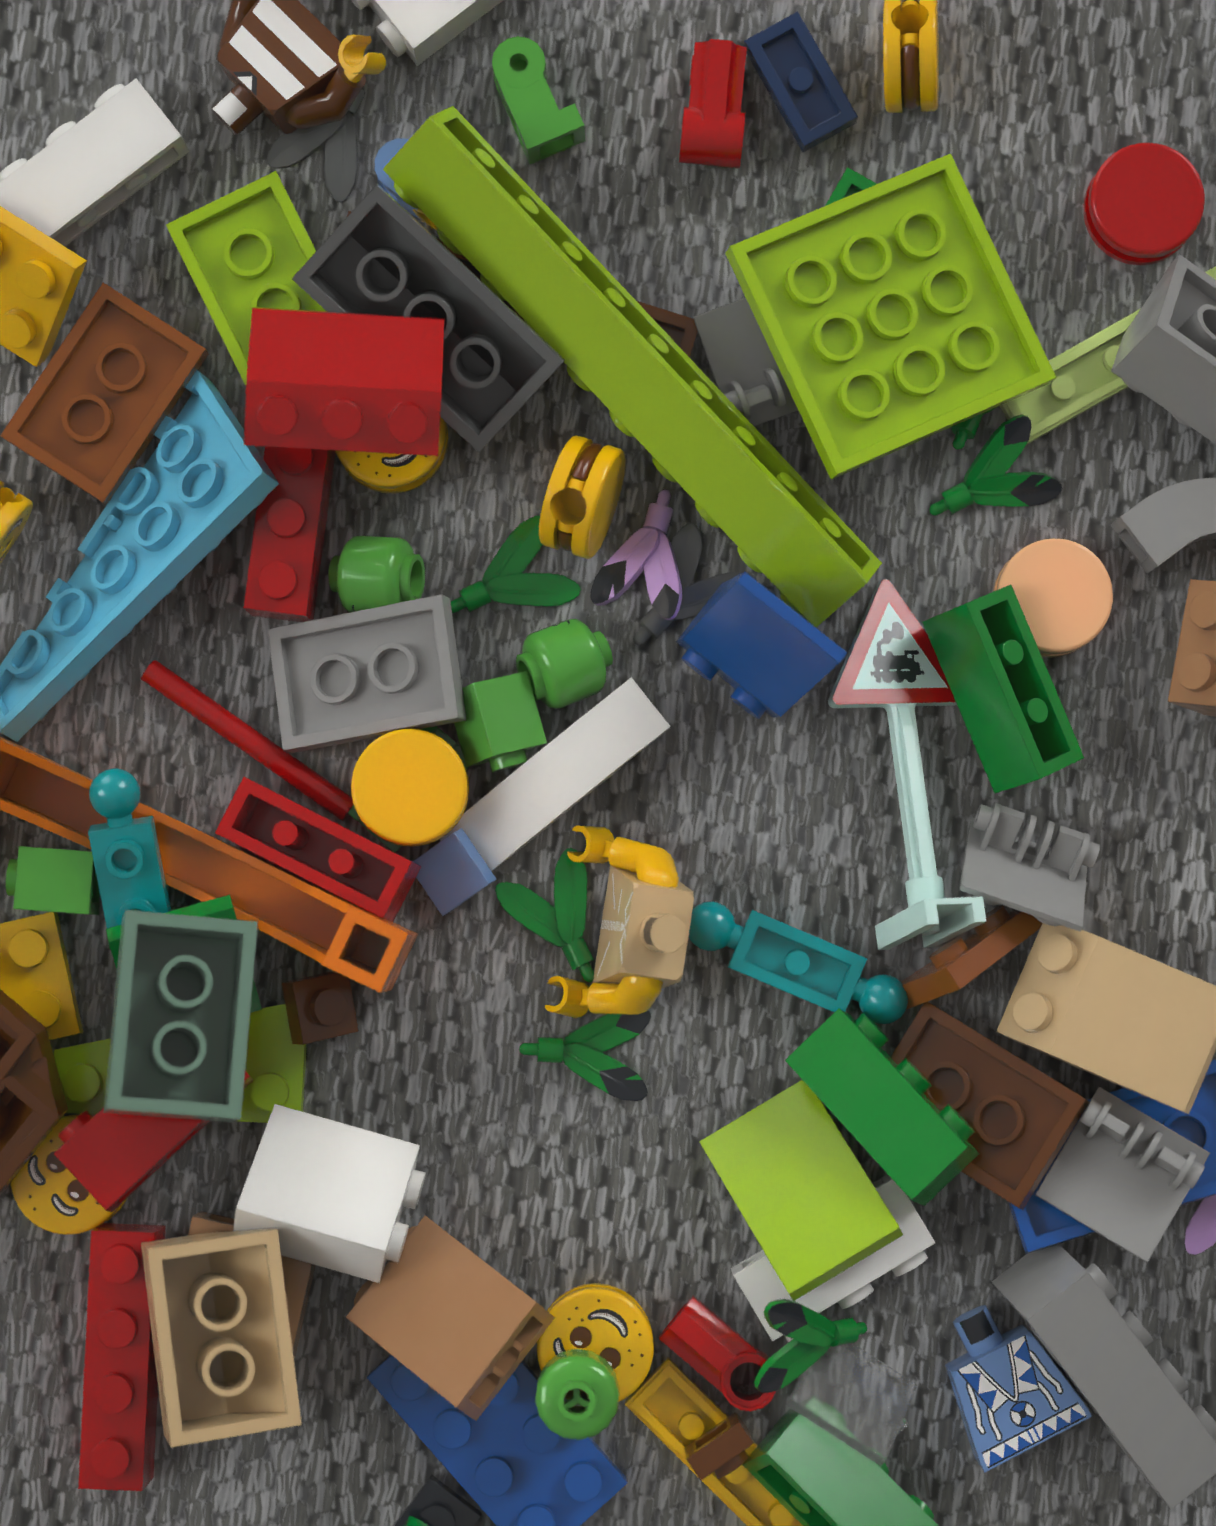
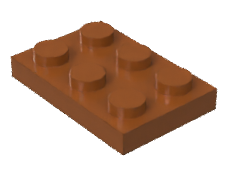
(104, 393)

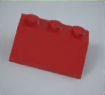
(344, 381)

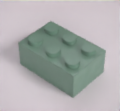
(181, 1016)

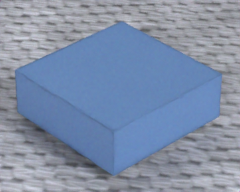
(453, 872)

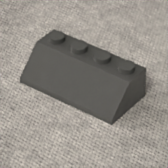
(395, 267)

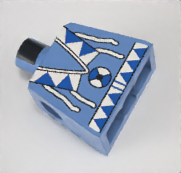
(1008, 1390)

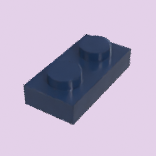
(800, 82)

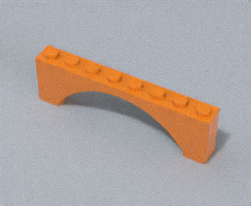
(208, 868)

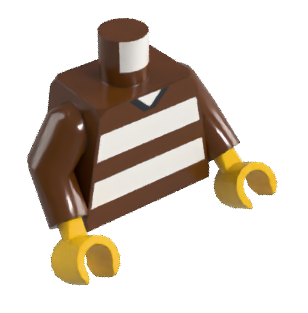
(288, 67)

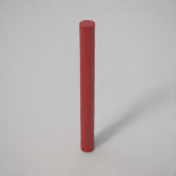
(248, 739)

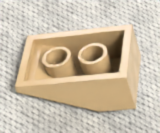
(1114, 1015)

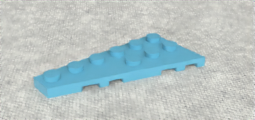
(137, 551)

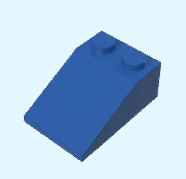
(758, 647)

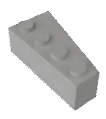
(1112, 1369)

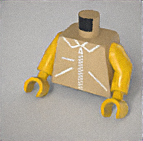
(640, 930)

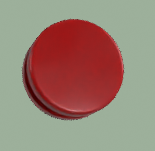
(1143, 203)

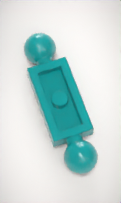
(125, 850)
(797, 962)

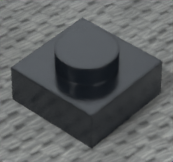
(439, 1506)

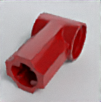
(714, 116)
(714, 1351)

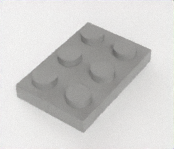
(366, 674)

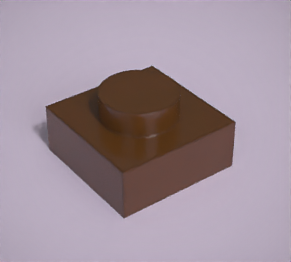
(319, 1007)
(720, 1448)

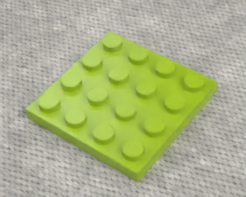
(890, 315)

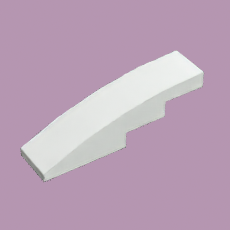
(562, 773)

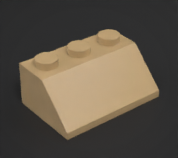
(220, 1335)

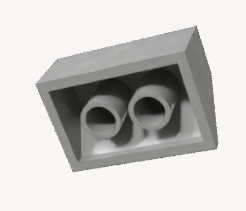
(1173, 347)

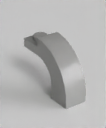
(1169, 521)

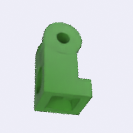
(523, 88)

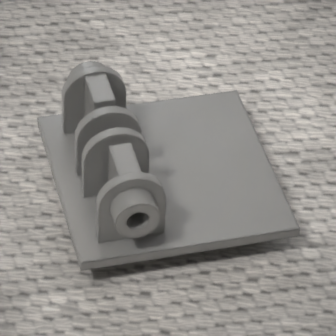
(743, 362)
(1027, 873)
(1123, 1174)

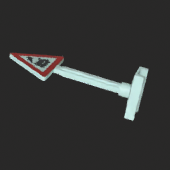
(896, 670)

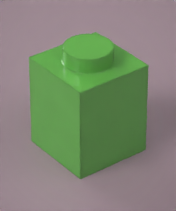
(500, 722)
(53, 881)

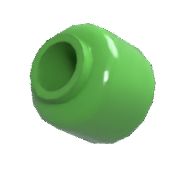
(376, 573)
(565, 662)
(576, 1371)

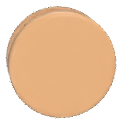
(1060, 593)

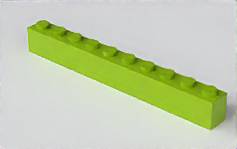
(631, 366)

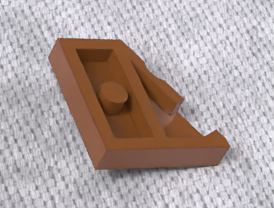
(962, 961)

